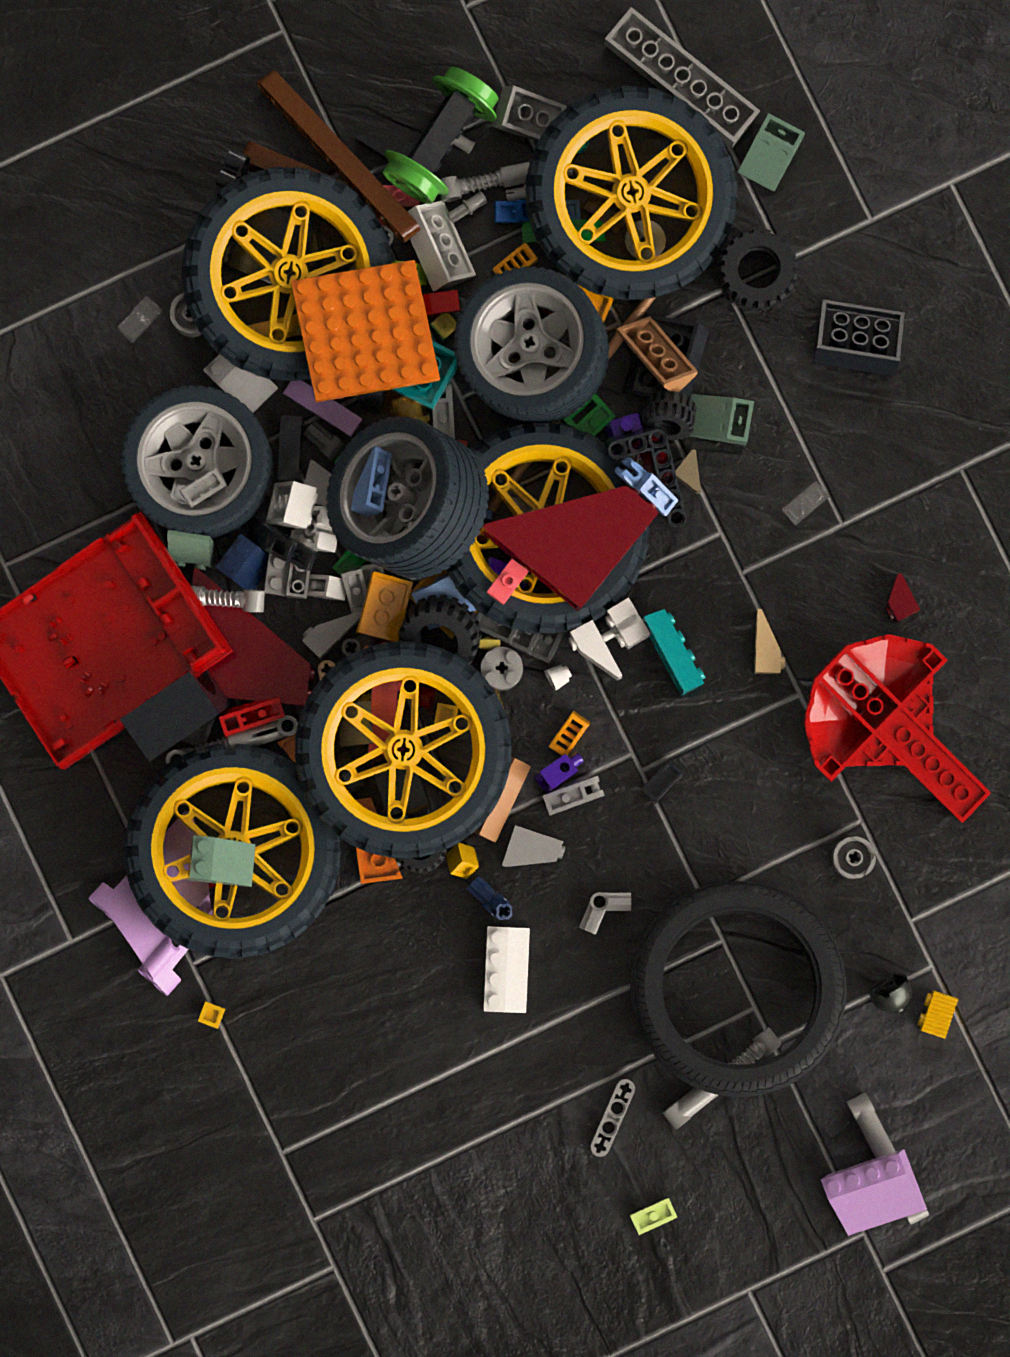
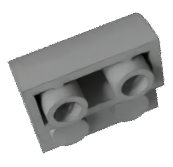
(285, 579)

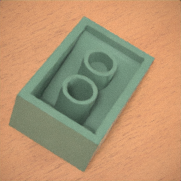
(191, 549)
(221, 861)

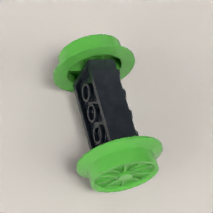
(464, 98)

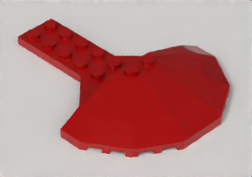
(877, 711)

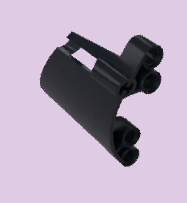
(268, 223)

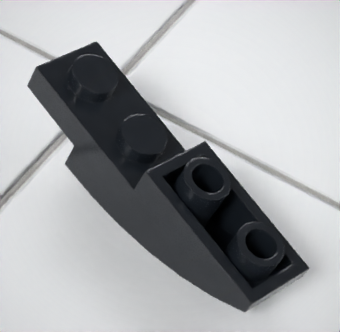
(281, 545)

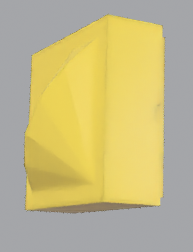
(444, 325)
(489, 643)

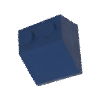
(244, 563)

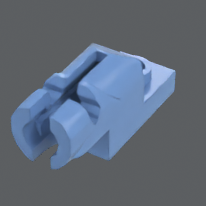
(647, 485)

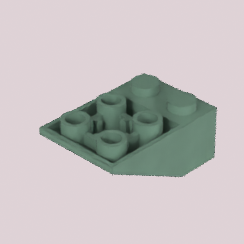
(771, 152)
(722, 418)

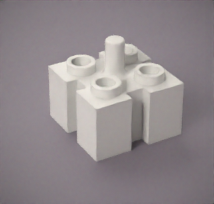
(318, 533)
(625, 625)

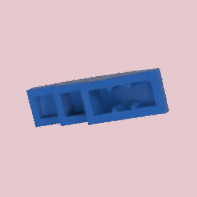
(517, 213)

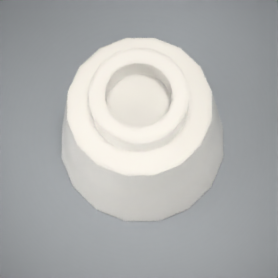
(557, 676)

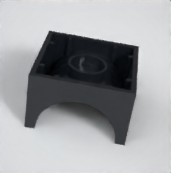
(175, 713)

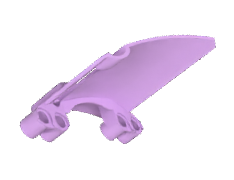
(149, 944)

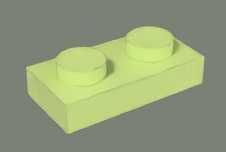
(653, 1216)

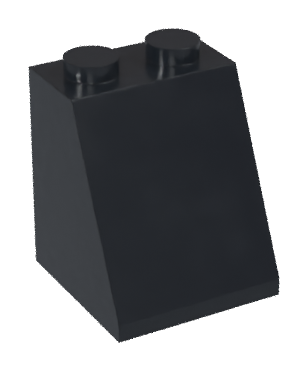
(416, 799)

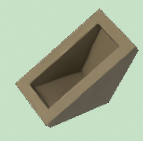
(688, 473)

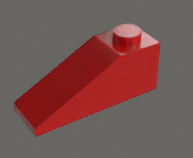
(250, 715)

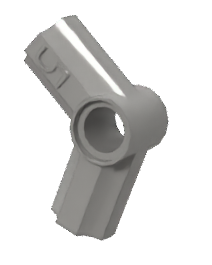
(594, 915)

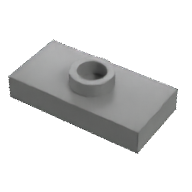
(202, 488)

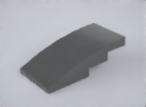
(537, 645)

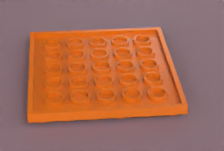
(365, 331)

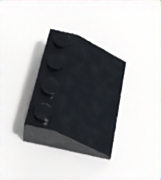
(859, 337)
(688, 338)

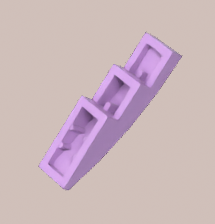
(327, 410)

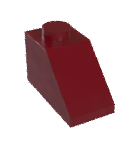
(900, 600)

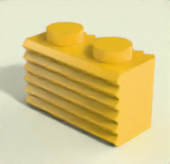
(937, 1014)

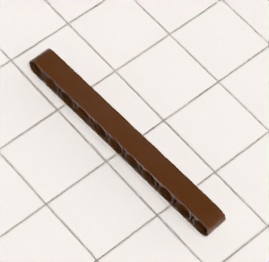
(338, 156)

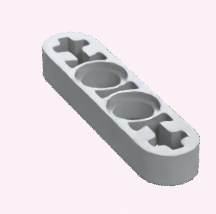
(616, 1119)

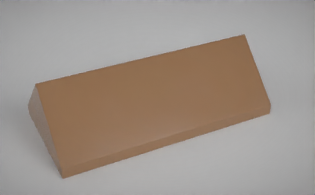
(658, 353)

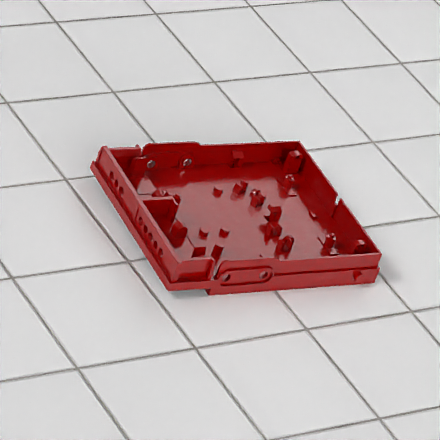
(125, 621)

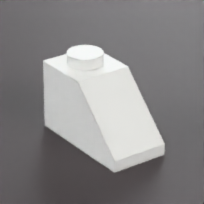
(326, 587)

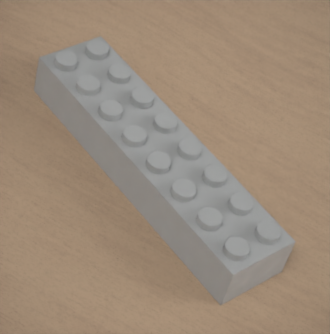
(681, 75)

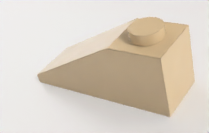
(767, 652)

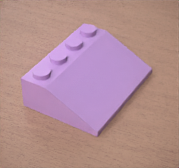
(874, 1192)

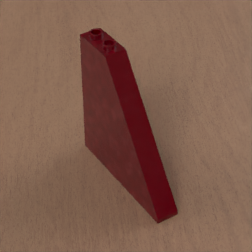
(575, 541)
(260, 662)

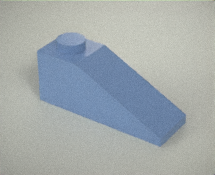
(372, 484)

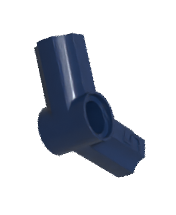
(491, 899)

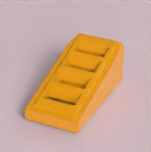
(517, 253)
(578, 718)

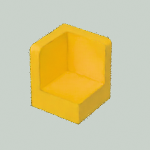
(462, 860)

